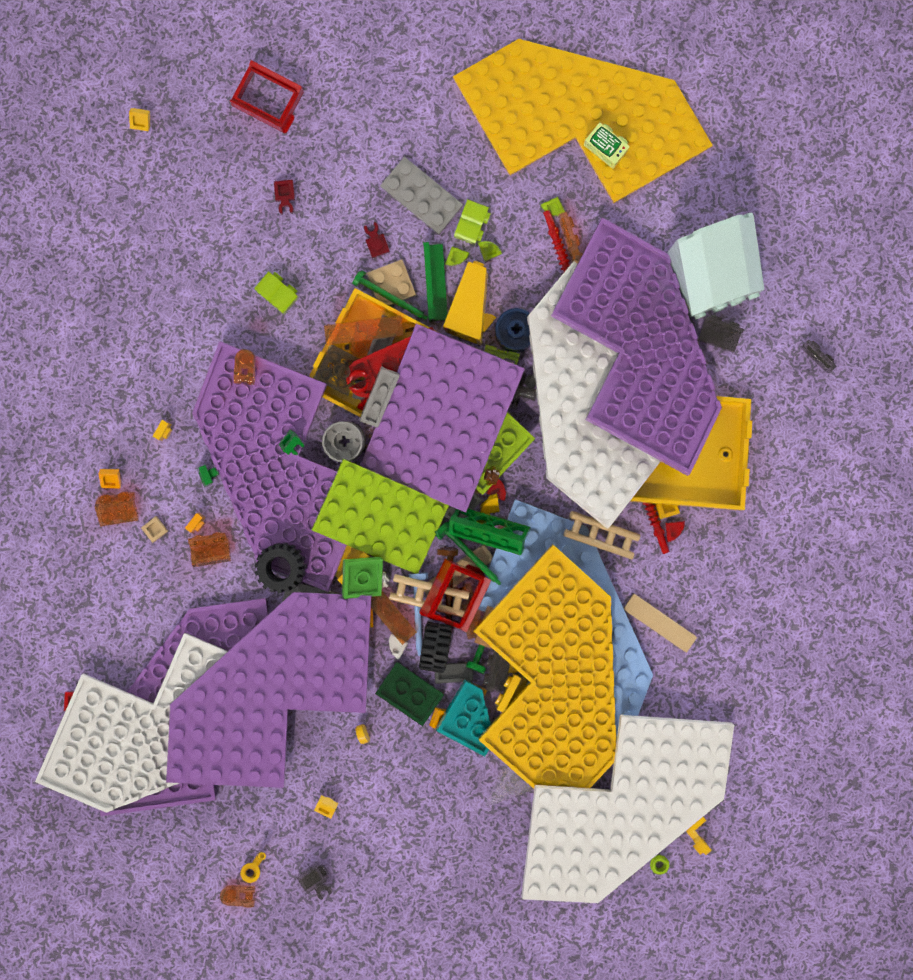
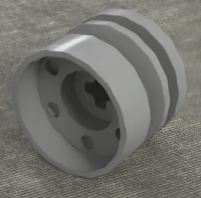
(332, 441)

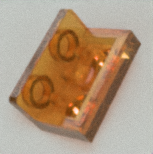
(116, 508)
(209, 549)

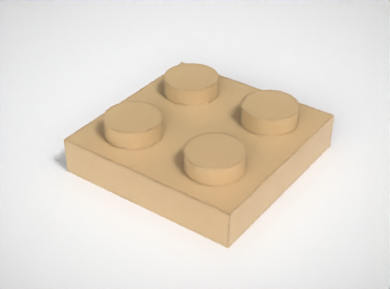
(394, 280)

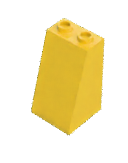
(468, 306)

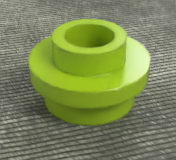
(663, 869)

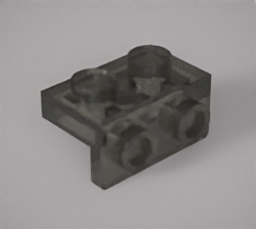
(720, 333)
(497, 672)

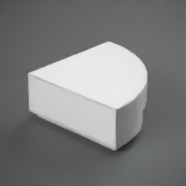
(396, 647)

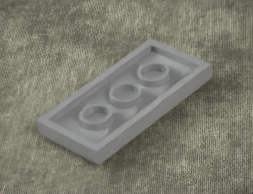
(421, 195)

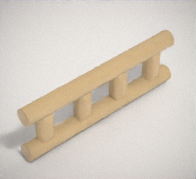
(591, 539)
(418, 600)

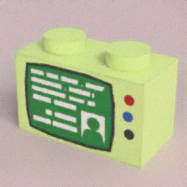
(606, 145)

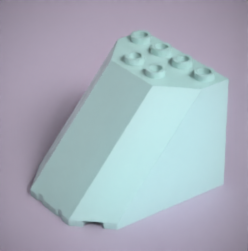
(718, 265)

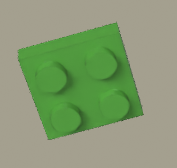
(362, 577)

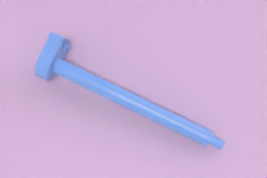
(418, 623)

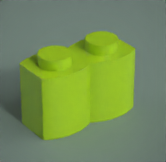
(471, 222)
(277, 293)

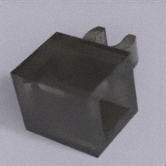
(313, 878)

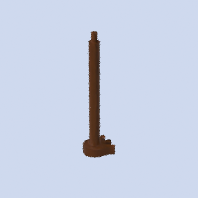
(450, 552)

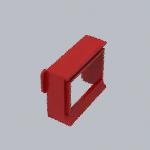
(287, 117)
(439, 587)

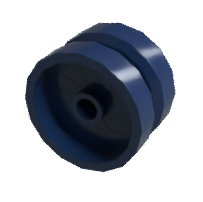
(505, 336)

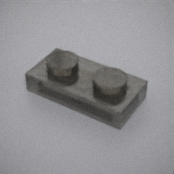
(813, 350)

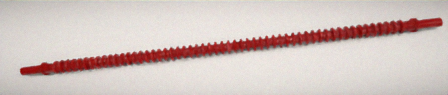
(554, 233)

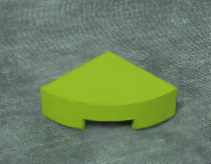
(554, 206)
(489, 250)
(456, 256)

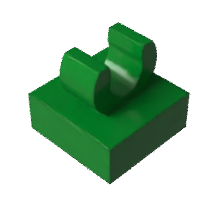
(289, 442)
(206, 475)

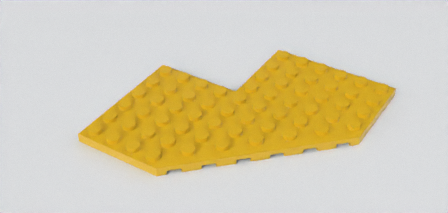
(544, 97)
(560, 639)

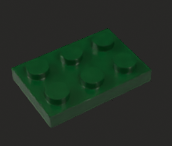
(409, 693)

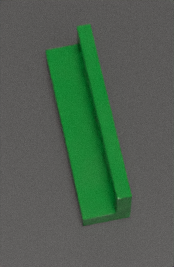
(435, 282)
(486, 533)

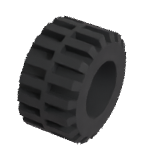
(265, 571)
(435, 647)

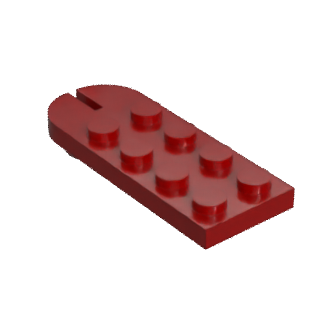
(369, 366)

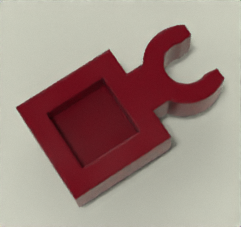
(284, 193)
(376, 243)

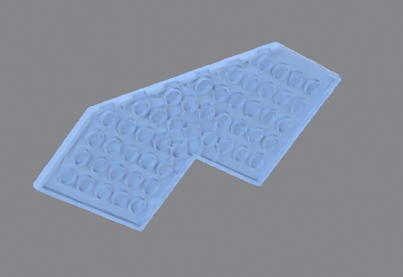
(630, 666)

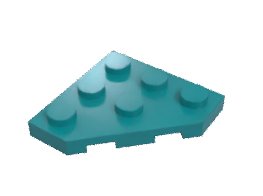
(466, 718)

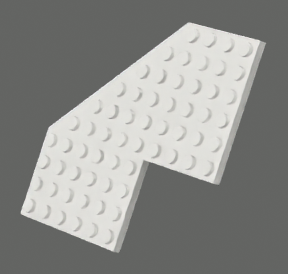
(579, 456)
(115, 743)
(597, 838)

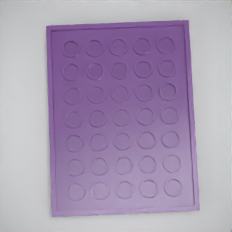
(442, 417)

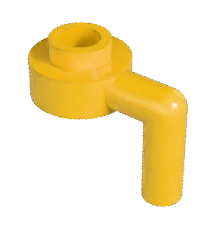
(700, 845)
(254, 866)

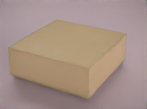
(154, 529)

